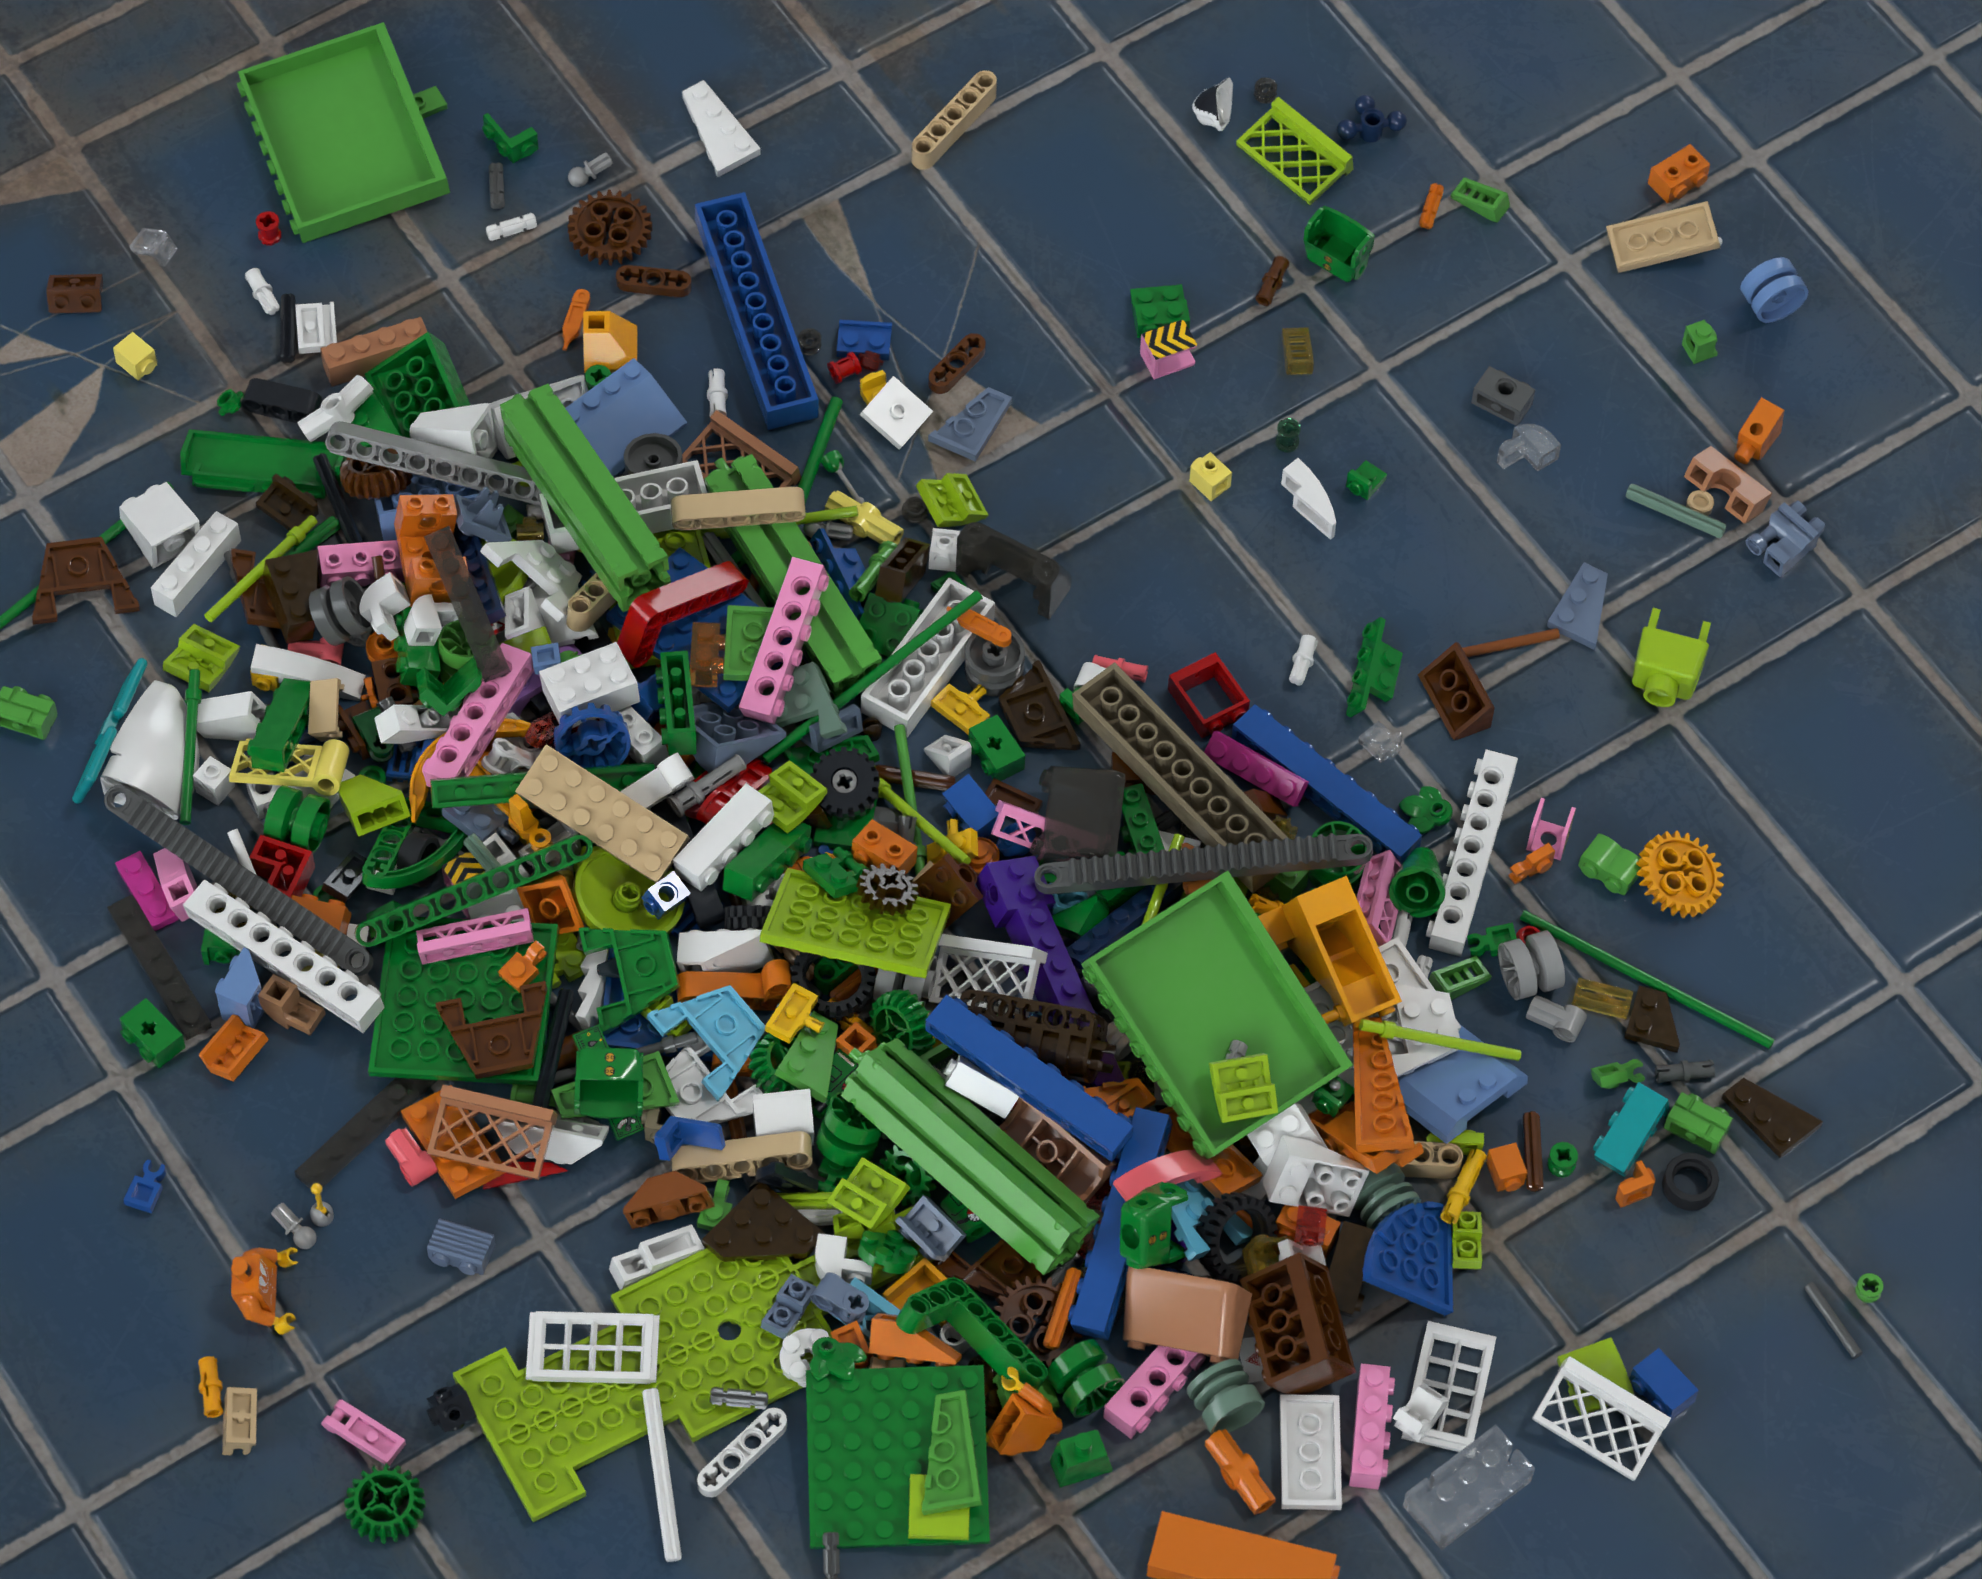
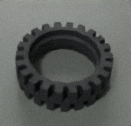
(836, 1009)
(1216, 1220)

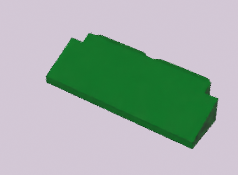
(251, 461)

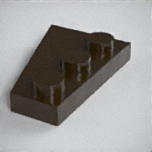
(1770, 1117)

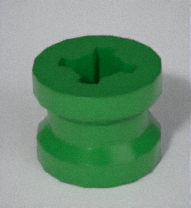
(596, 372)
(1562, 1166)

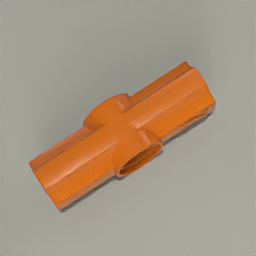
(1240, 1471)

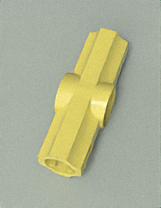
(869, 521)

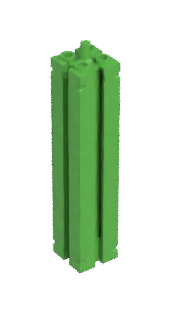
(584, 495)
(836, 635)
(969, 1155)

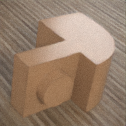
(285, 1006)

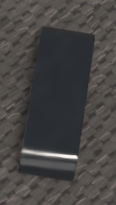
(279, 400)

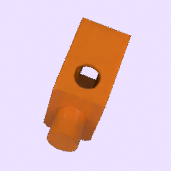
(1759, 431)

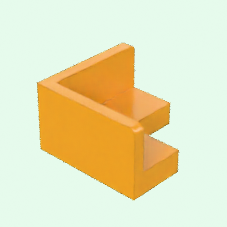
(918, 1278)

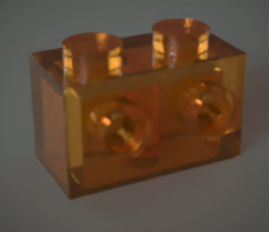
(705, 651)

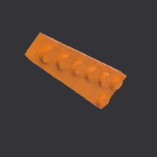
(1379, 1105)

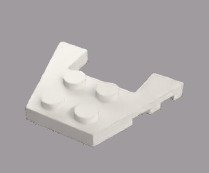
(541, 565)
(1427, 1012)
(695, 1100)

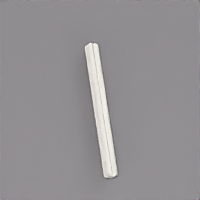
(662, 1475)

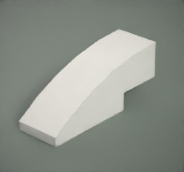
(1309, 497)
(654, 1256)

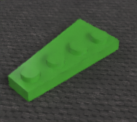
(657, 1089)
(952, 1465)

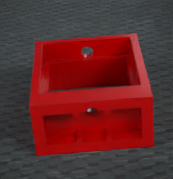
(1198, 673)

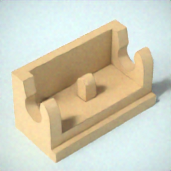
(324, 709)
(239, 1420)

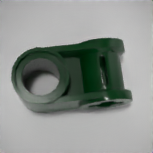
(368, 731)

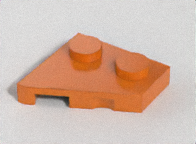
(1124, 1096)

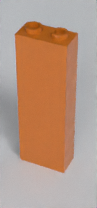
(1211, 1551)

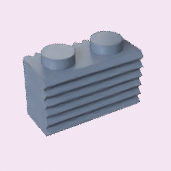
(460, 1247)

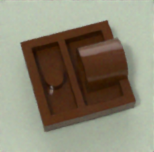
(950, 884)

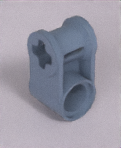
(839, 1297)

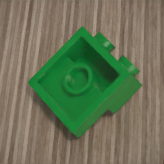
(1158, 307)

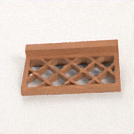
(746, 443)
(496, 1107)

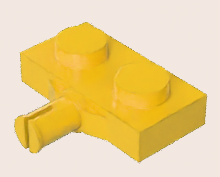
(961, 707)
(965, 840)
(794, 1014)

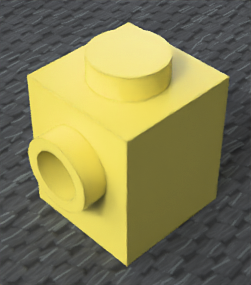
(135, 356)
(1210, 476)

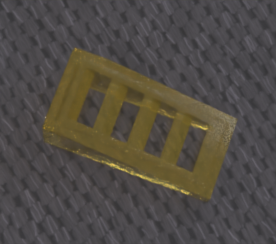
(1297, 366)

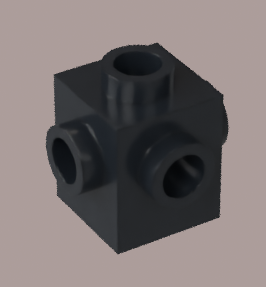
(450, 1408)

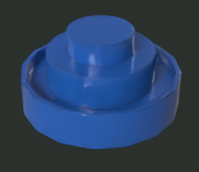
(1010, 848)

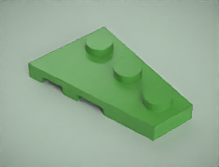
(743, 639)
(811, 1059)

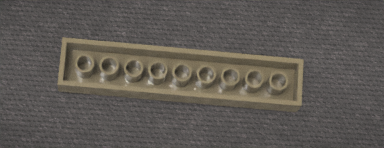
(1172, 765)

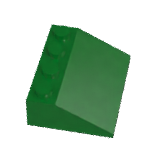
(417, 382)

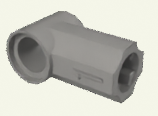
(1564, 1021)

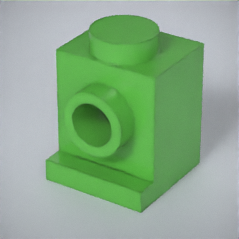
(1704, 339)

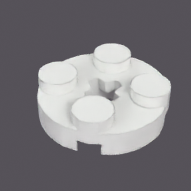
(794, 1348)

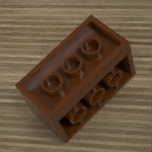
(1297, 1326)

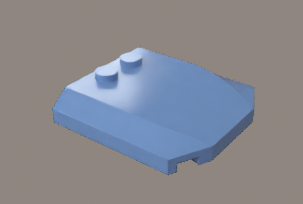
(1457, 1088)

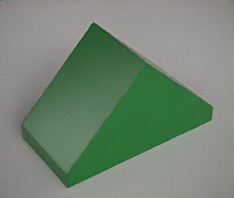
(1080, 917)

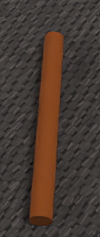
(1512, 642)

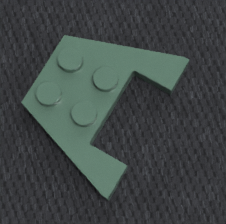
(808, 699)

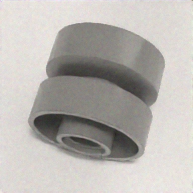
(1531, 965)
(889, 980)

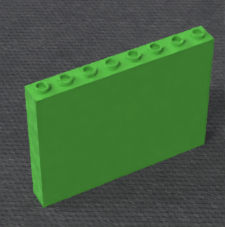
(342, 133)
(1197, 984)

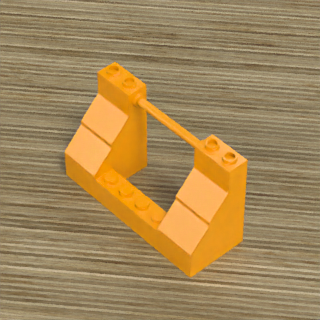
(1339, 950)

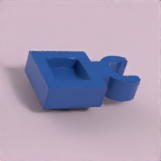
(145, 1191)

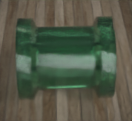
(1288, 438)

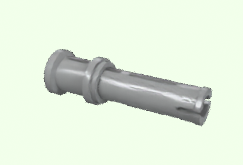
(696, 791)

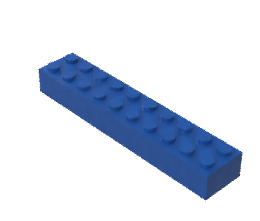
(756, 311)

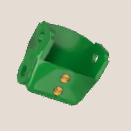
(1338, 243)
(609, 1082)
(1147, 1226)

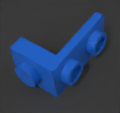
(682, 1131)

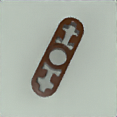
(671, 290)
(955, 374)

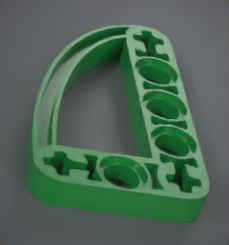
(390, 879)

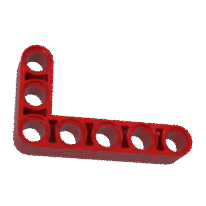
(674, 602)

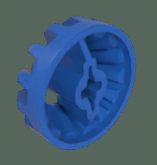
(595, 741)

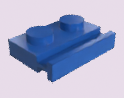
(863, 336)

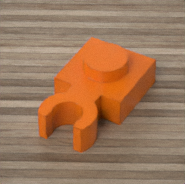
(1535, 862)

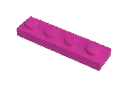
(1256, 768)

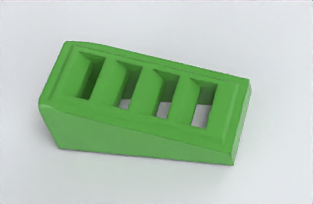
(1497, 201)
(1441, 978)

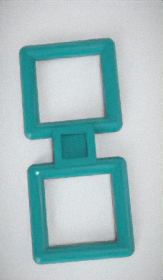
(108, 731)

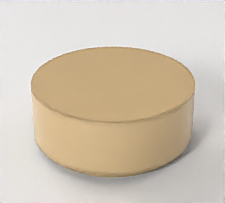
(1700, 502)

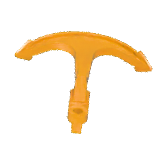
(517, 809)

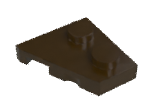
(1652, 1020)

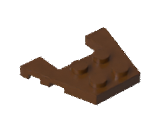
(77, 568)
(255, 599)
(498, 1043)
(992, 1271)

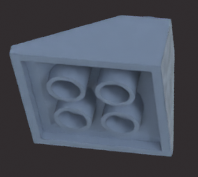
(726, 734)

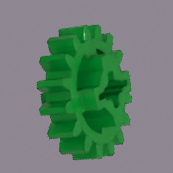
(908, 1172)

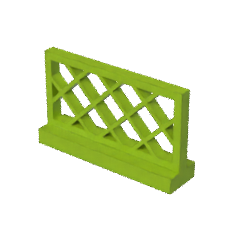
(1306, 133)

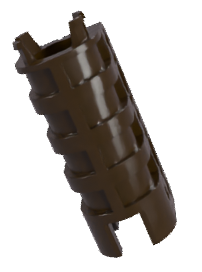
(1072, 1050)

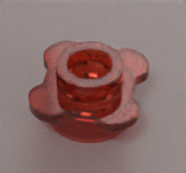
(870, 361)

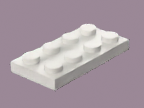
(1310, 1452)

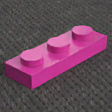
(146, 890)

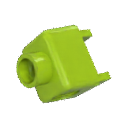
(1669, 663)

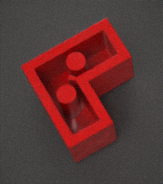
(283, 864)

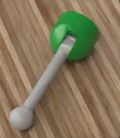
(834, 463)

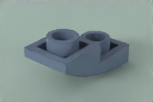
(788, 1307)

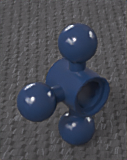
(1371, 121)

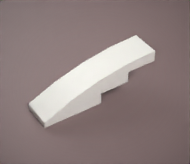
(298, 666)
(591, 989)

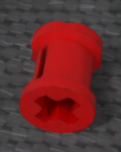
(268, 224)
(844, 367)

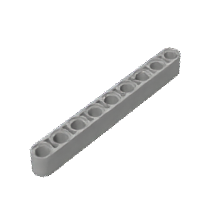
(430, 465)

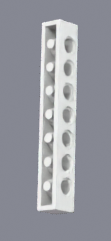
(1501, 770)
(357, 1012)

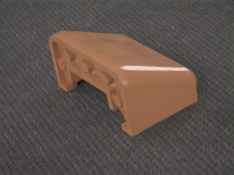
(1184, 1313)

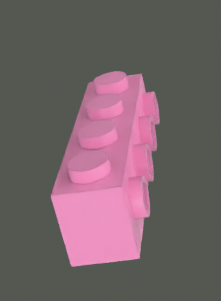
(356, 561)
(1369, 1426)

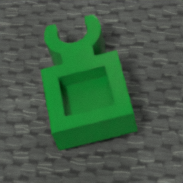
(1492, 939)

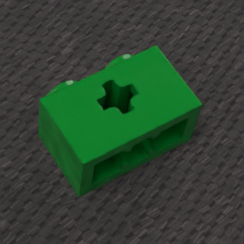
(996, 749)
(151, 1033)

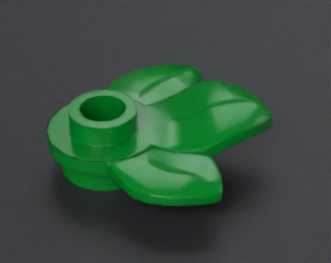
(1423, 809)
(837, 1360)

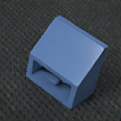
(240, 991)

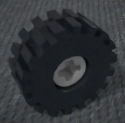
(863, 787)

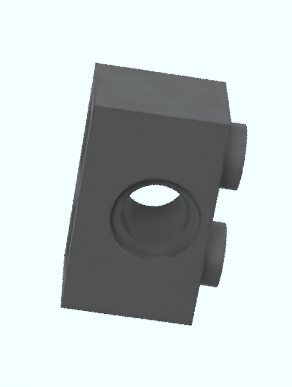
(1510, 407)

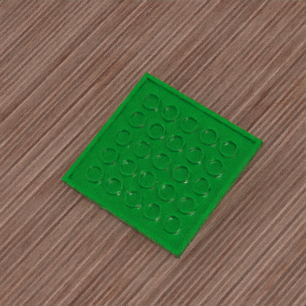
(409, 1031)
(868, 1442)

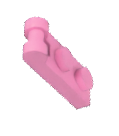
(364, 1432)

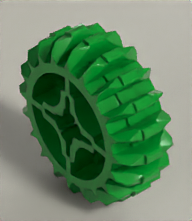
(901, 1017)
(766, 1059)
(367, 1519)

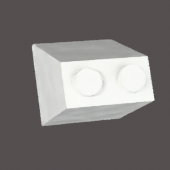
(458, 428)
(159, 523)

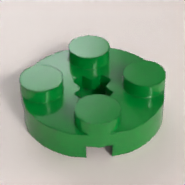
(887, 1250)

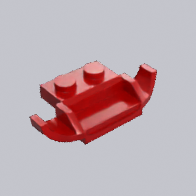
(755, 776)

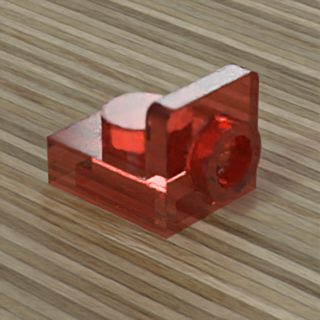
(1310, 1225)

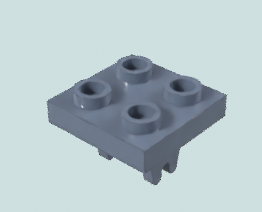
(481, 517)

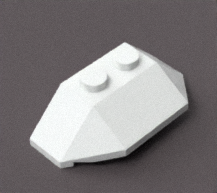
(568, 1140)

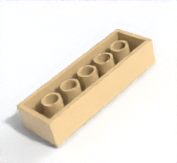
(602, 814)

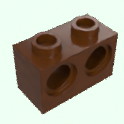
(391, 687)

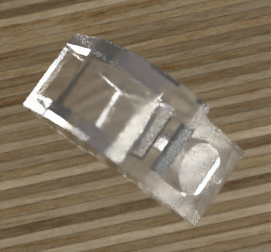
(1531, 442)

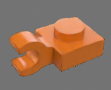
(521, 969)

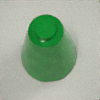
(1418, 884)

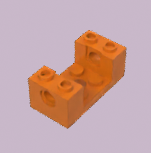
(414, 519)

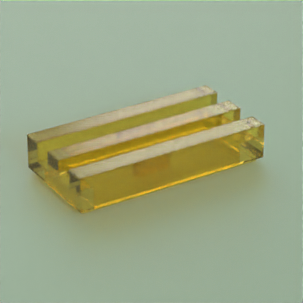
(1602, 1003)

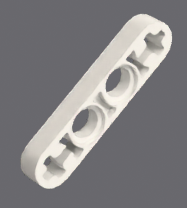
(745, 1454)

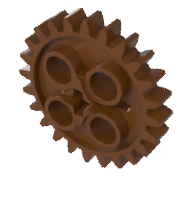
(595, 219)
(1015, 1308)

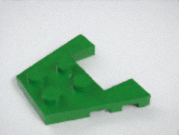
(644, 970)

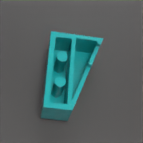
(1631, 1129)

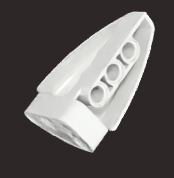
(152, 750)

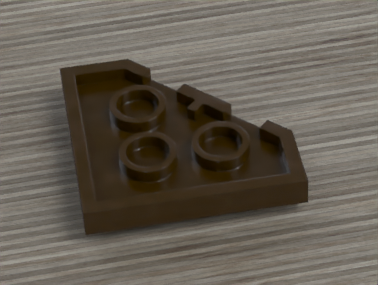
(762, 1229)

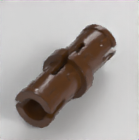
(1272, 280)

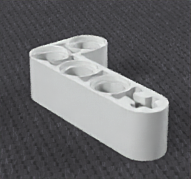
(665, 780)

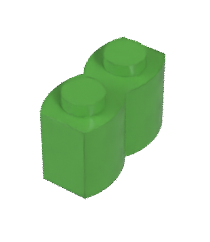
(1610, 864)

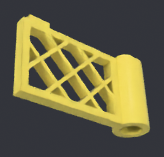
(323, 769)

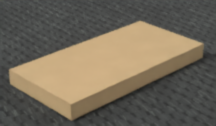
(1663, 237)

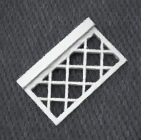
(986, 950)
(1613, 1396)

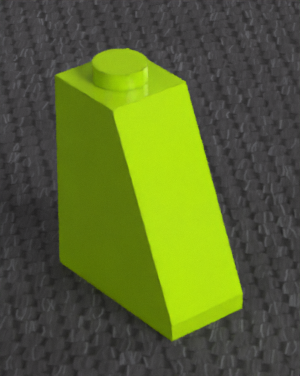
(371, 804)

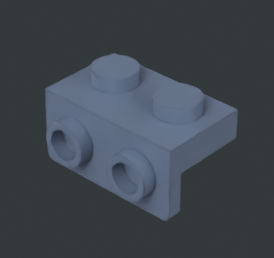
(930, 1230)

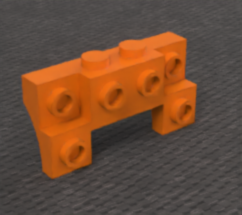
(1340, 1137)

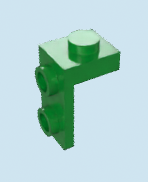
(515, 148)

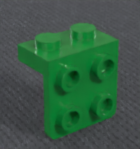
(888, 622)
(449, 695)

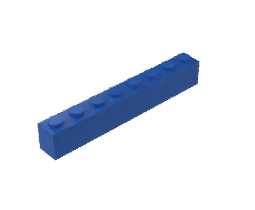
(1327, 786)
(1029, 1077)
(1106, 1268)

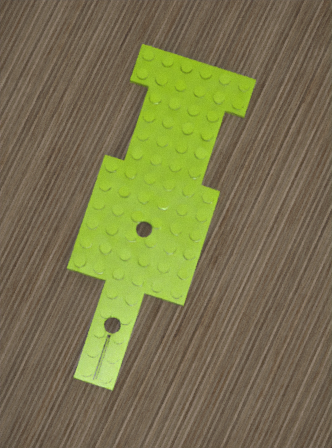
(557, 1427)

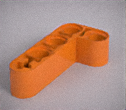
(758, 990)

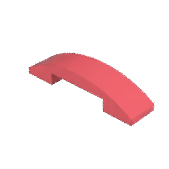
(1168, 1169)

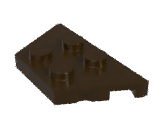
(1037, 713)

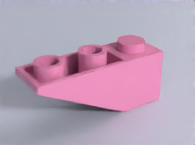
(175, 881)

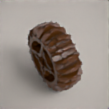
(372, 480)

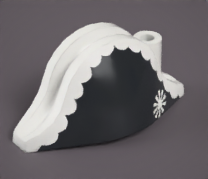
(1215, 105)

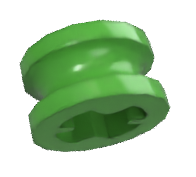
(1869, 1296)

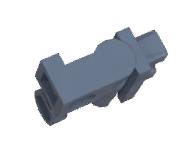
(1794, 536)

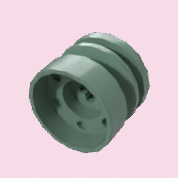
(1384, 1194)
(1225, 1396)

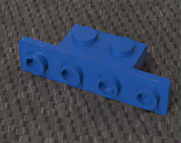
(842, 566)

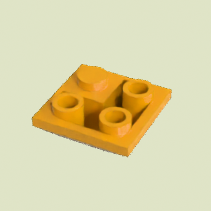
(608, 340)

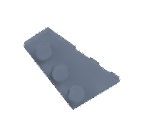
(974, 426)
(1581, 607)

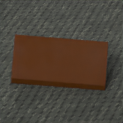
(1457, 693)

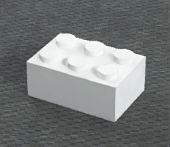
(590, 678)

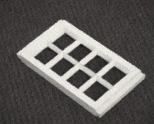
(1461, 1338)
(537, 1346)

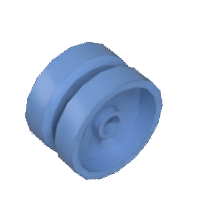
(1774, 290)

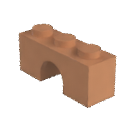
(1714, 470)

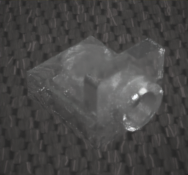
(154, 243)
(1381, 742)

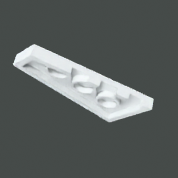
(723, 136)

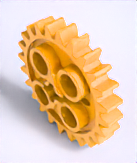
(1685, 868)

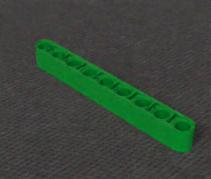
(488, 890)

